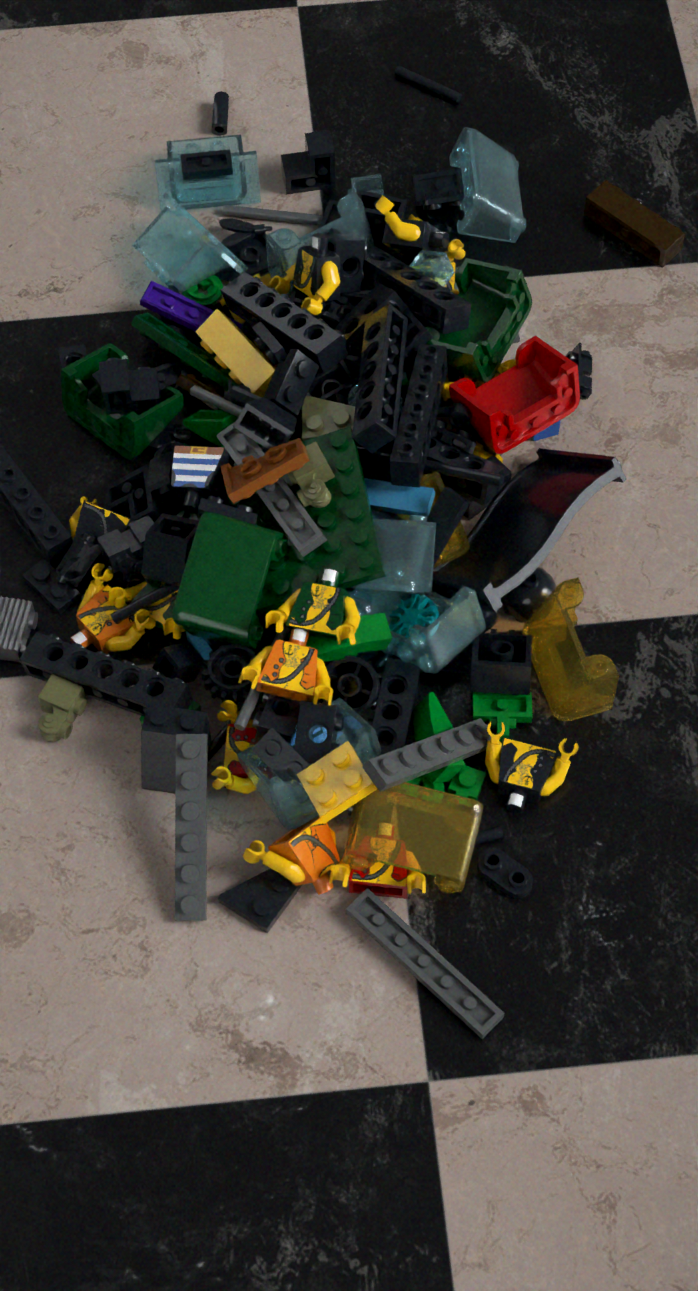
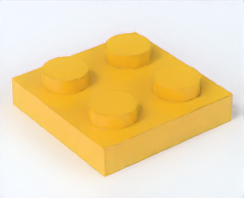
(336, 782)

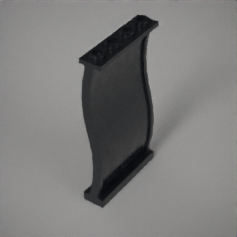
(524, 524)

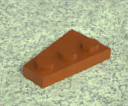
(255, 473)

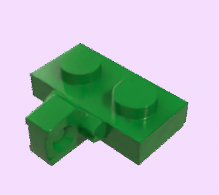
(502, 708)

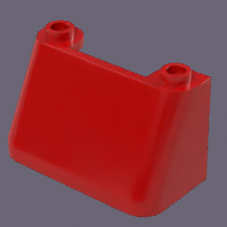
(523, 398)

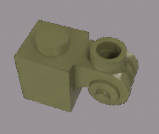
(313, 478)
(62, 703)

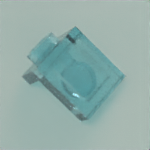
(434, 265)

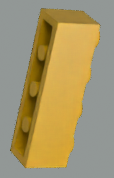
(236, 352)

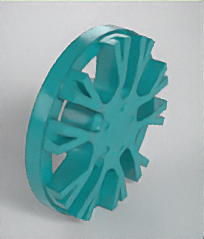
(413, 615)

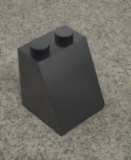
(159, 743)

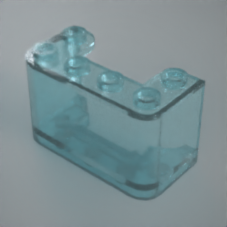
(434, 644)

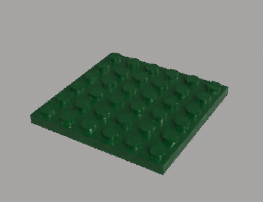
(345, 523)

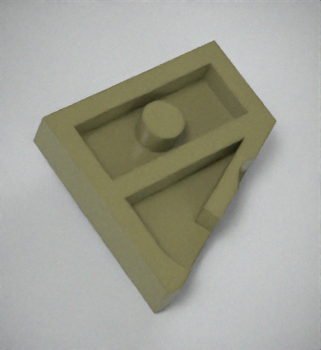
(324, 416)

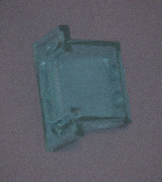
(212, 191)
(183, 248)

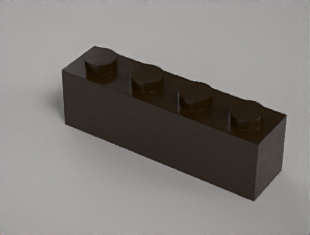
(634, 223)

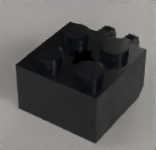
(501, 663)

